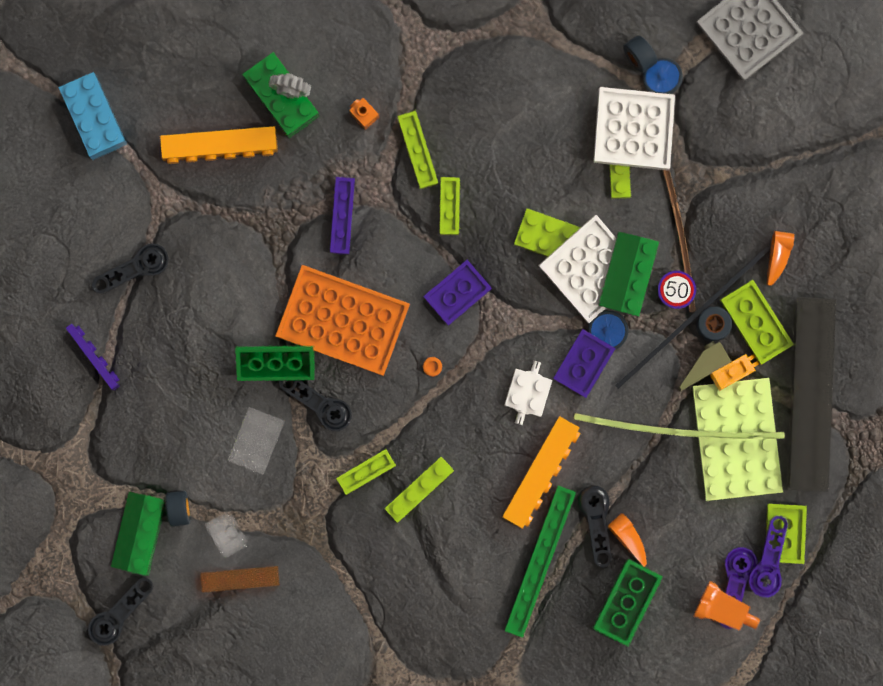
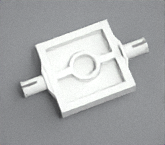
(528, 392)

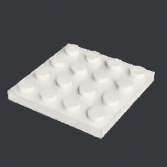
(634, 128)
(581, 266)

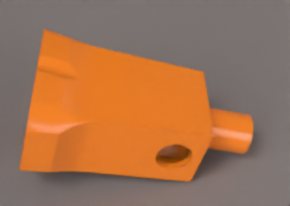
(724, 608)

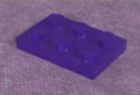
(457, 292)
(584, 363)

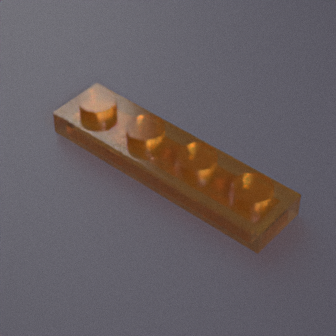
(240, 579)

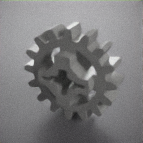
(289, 85)

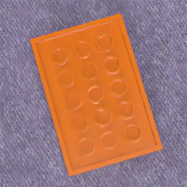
(342, 320)

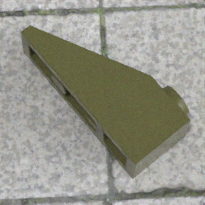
(708, 362)

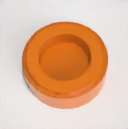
(432, 366)

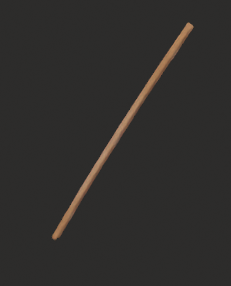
(679, 226)

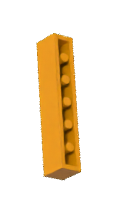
(219, 144)
(541, 471)

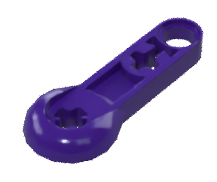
(769, 563)
(738, 577)

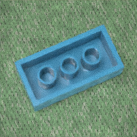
(92, 116)

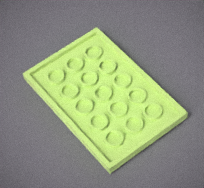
(737, 465)

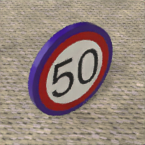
(676, 289)

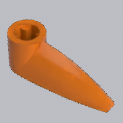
(779, 254)
(629, 538)

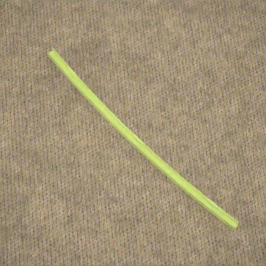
(692, 433)

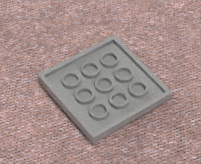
(749, 32)

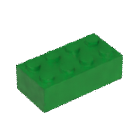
(289, 113)
(627, 602)

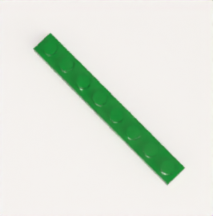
(540, 561)

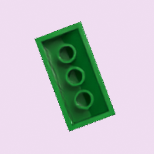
(628, 273)
(275, 363)
(138, 533)

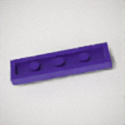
(342, 215)
(98, 362)

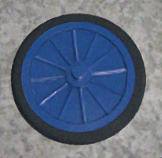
(663, 77)
(610, 328)

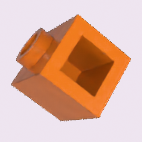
(363, 113)

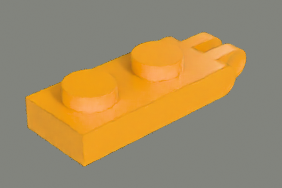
(733, 371)

